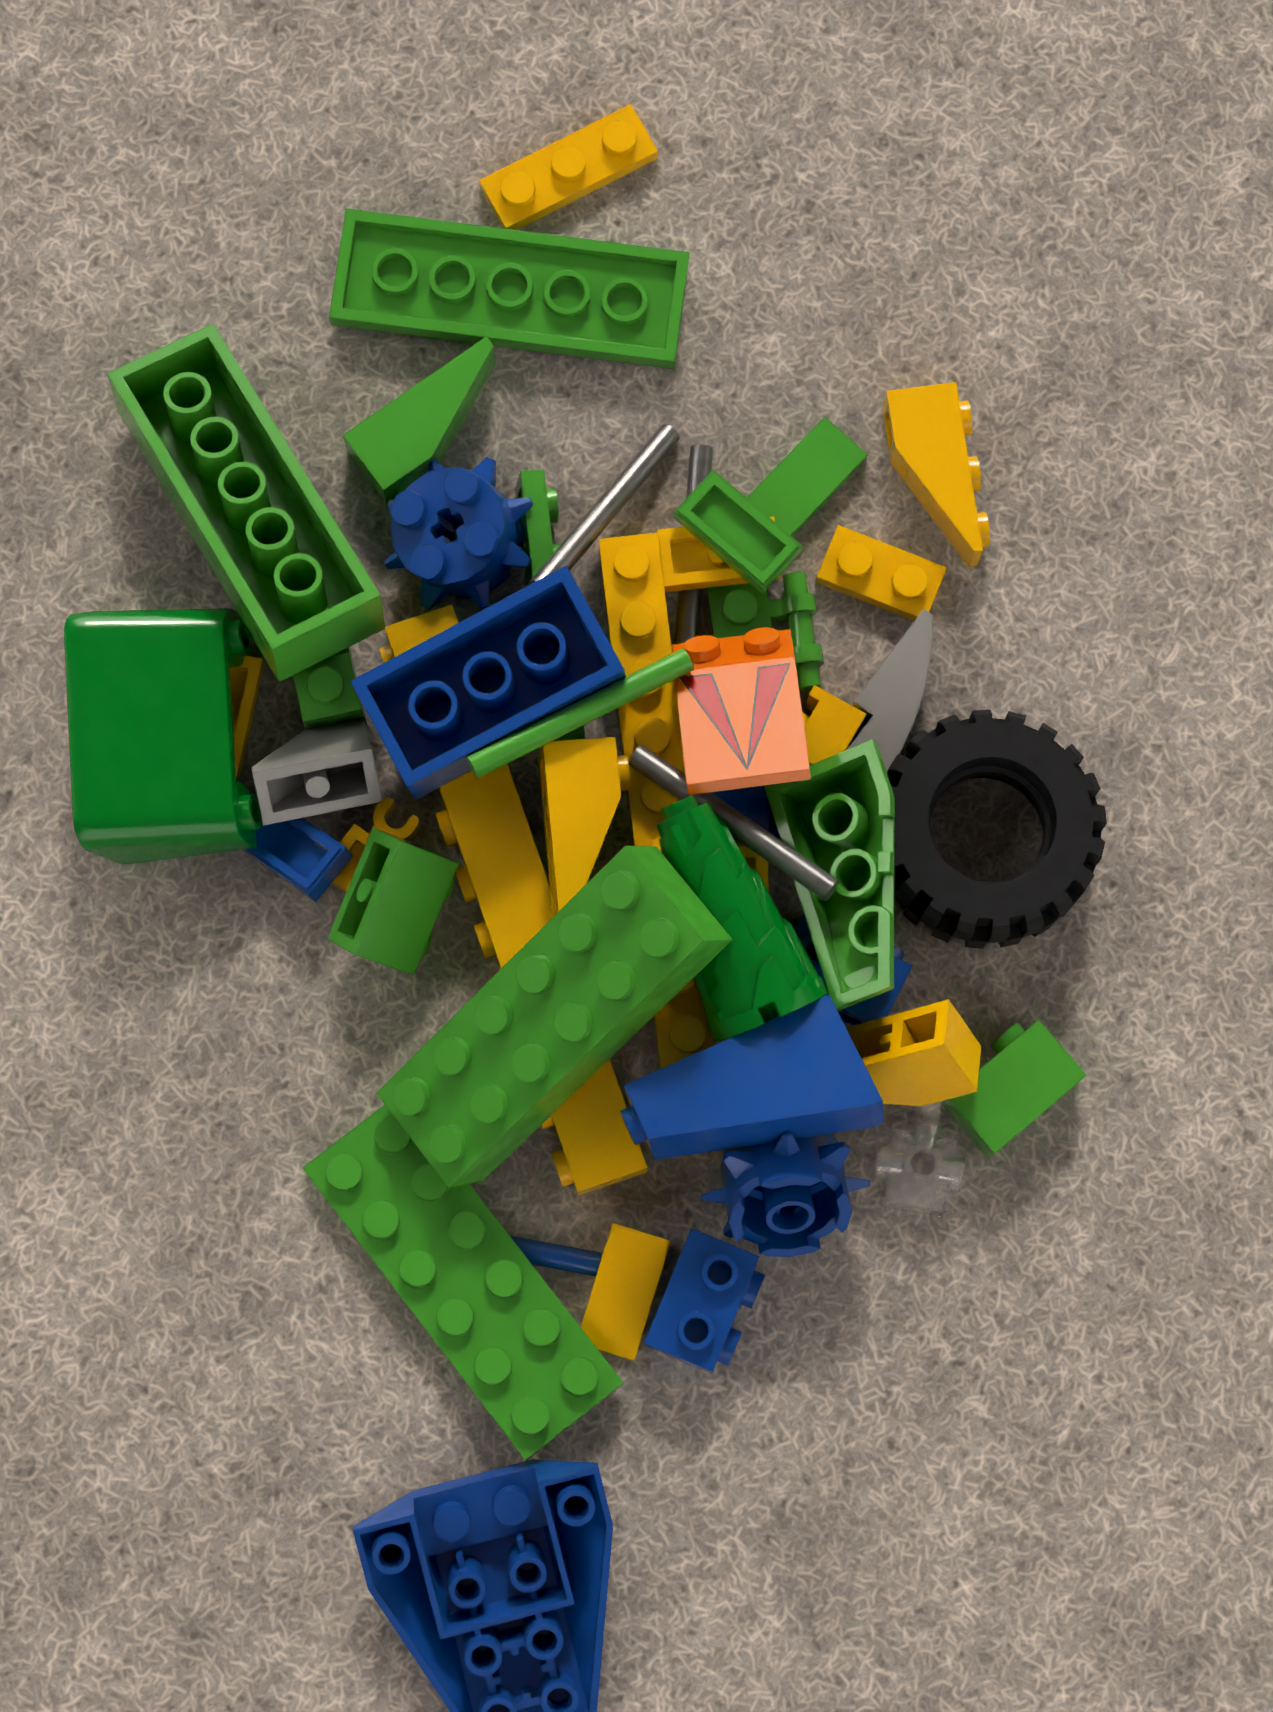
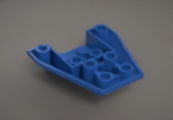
(498, 1584)

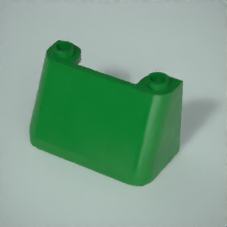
(156, 733)

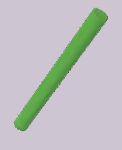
(580, 713)

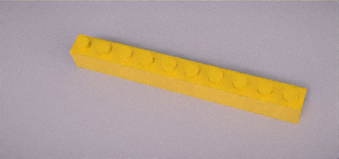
(640, 637)
(515, 904)

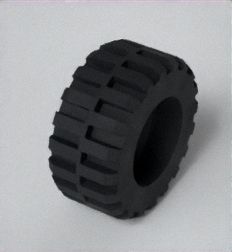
(1046, 777)

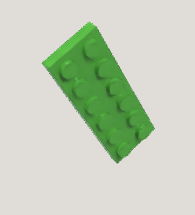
(509, 286)
(465, 1283)

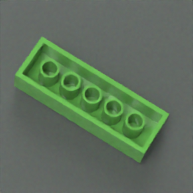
(247, 502)
(553, 1015)

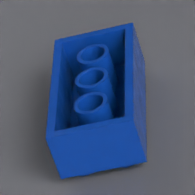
(487, 679)

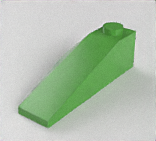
(846, 829)

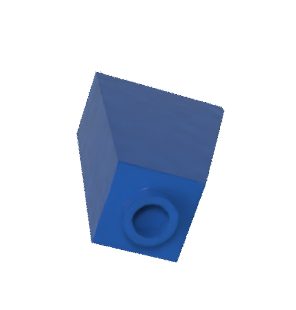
(754, 1087)

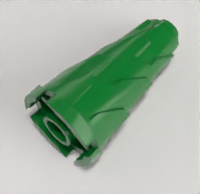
(765, 964)

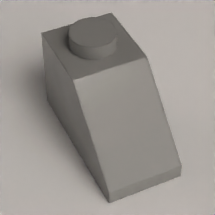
(318, 773)

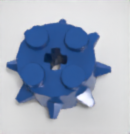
(486, 542)
(786, 1193)

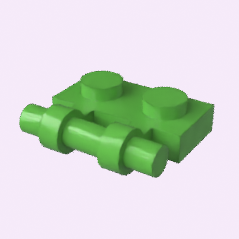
(743, 608)

